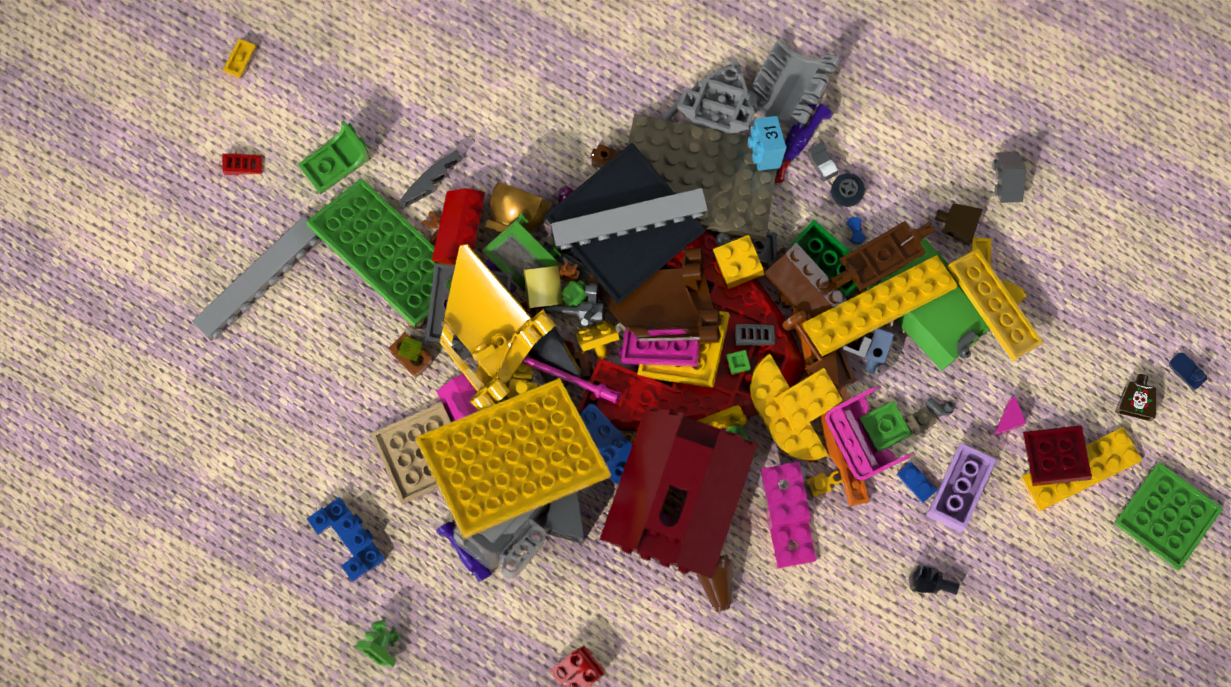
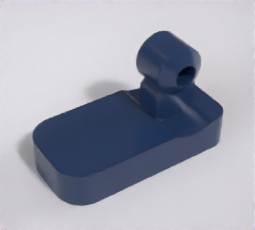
(1187, 371)

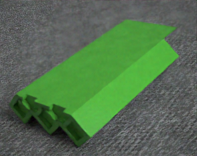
(941, 321)

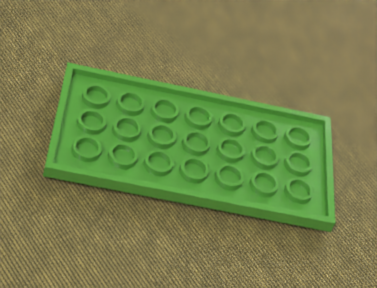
(380, 248)

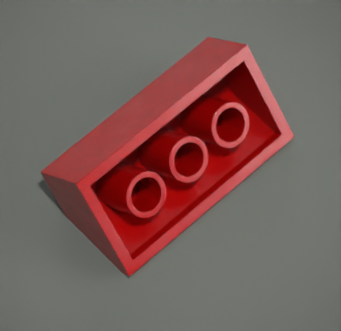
(458, 223)

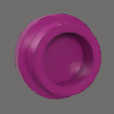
(564, 192)

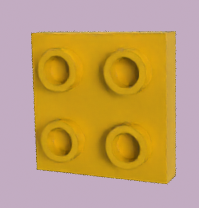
(597, 337)

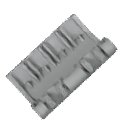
(790, 84)

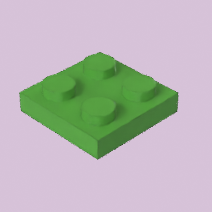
(885, 426)

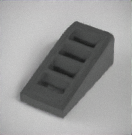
(753, 342)

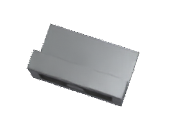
(862, 349)

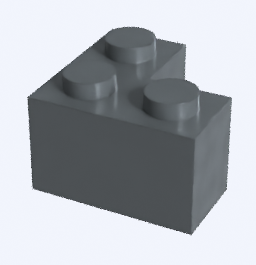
(1010, 175)

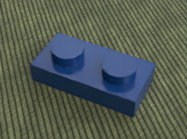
(916, 482)

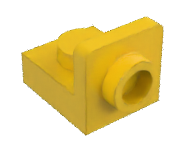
(523, 373)

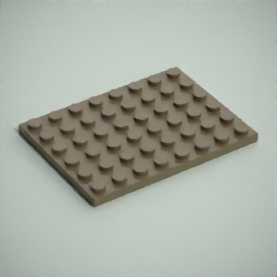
(717, 162)

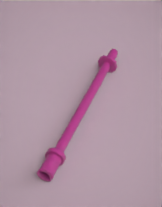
(600, 390)

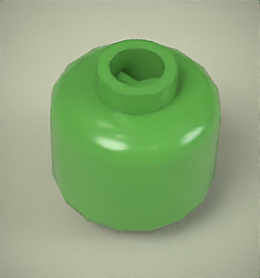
(574, 293)

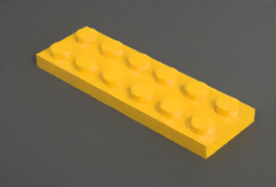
(995, 304)
(1106, 458)

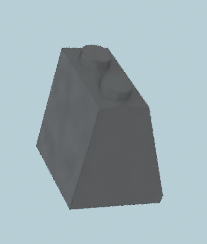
(565, 519)

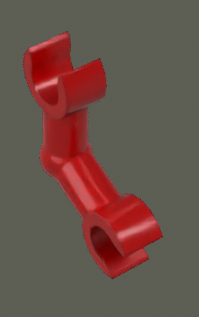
(781, 173)

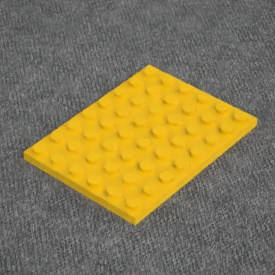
(512, 457)

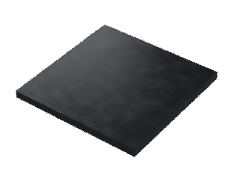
(630, 259)

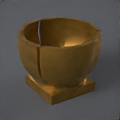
(509, 202)

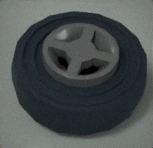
(851, 184)

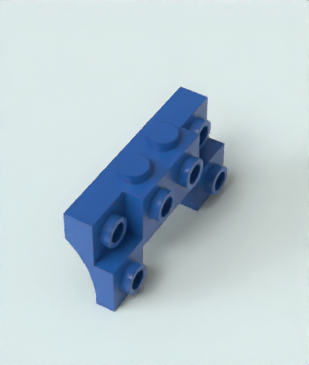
(349, 529)

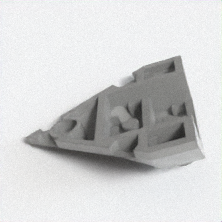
(719, 101)

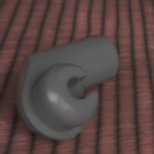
(963, 344)
(940, 409)

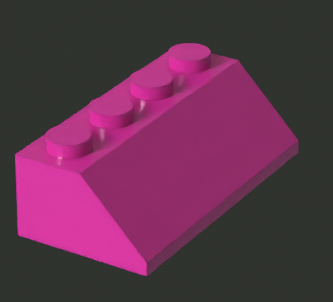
(456, 397)

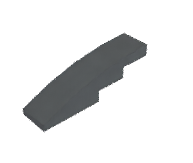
(424, 184)

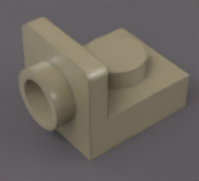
(920, 421)

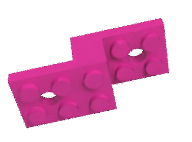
(788, 514)

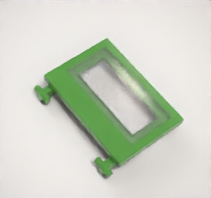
(518, 251)

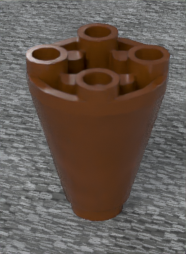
(720, 586)

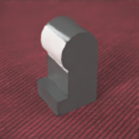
(822, 161)

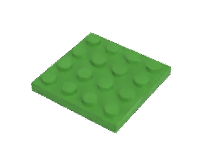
(1168, 516)

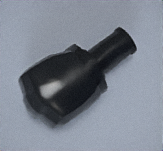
(930, 580)

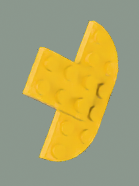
(791, 409)

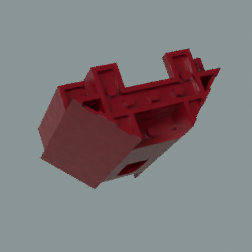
(693, 458)

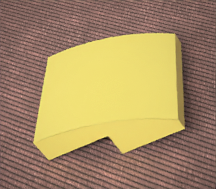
(543, 286)

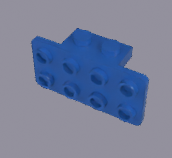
(608, 440)

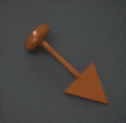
(828, 362)

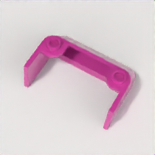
(854, 441)

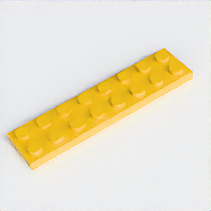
(879, 305)

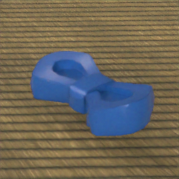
(857, 237)

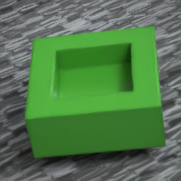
(738, 362)

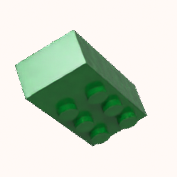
(825, 252)

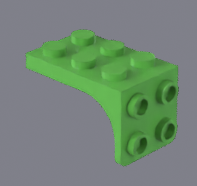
(335, 159)

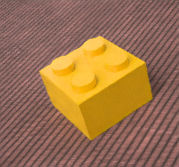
(738, 261)

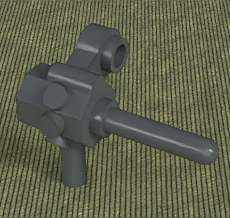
(588, 311)

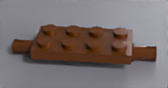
(883, 255)

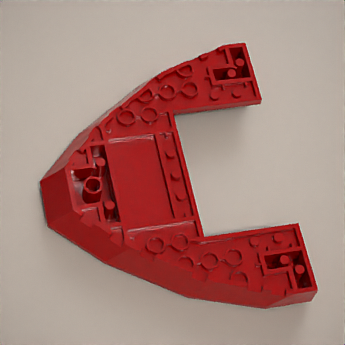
(746, 305)

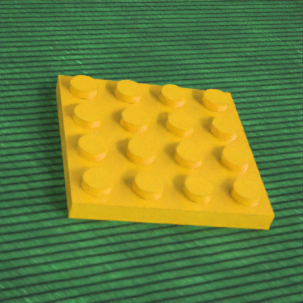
(707, 364)

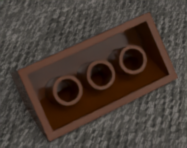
(803, 282)

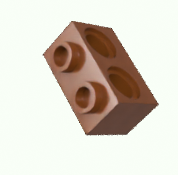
(415, 370)

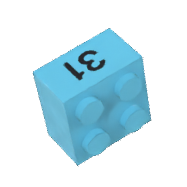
(767, 143)

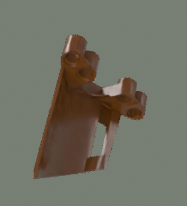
(668, 302)

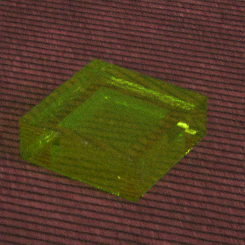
(410, 348)

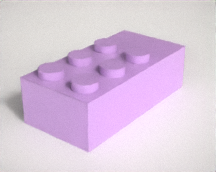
(961, 487)

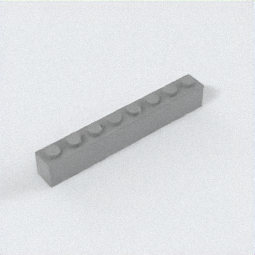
(629, 217)
(256, 279)

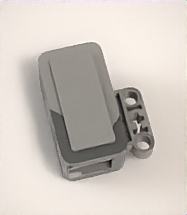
(505, 541)

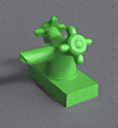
(377, 648)

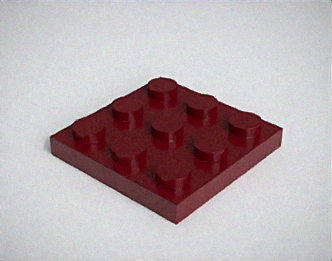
(1057, 455)

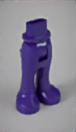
(799, 138)
(469, 562)

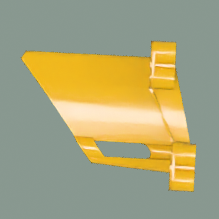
(477, 311)

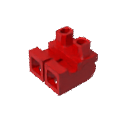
(583, 664)

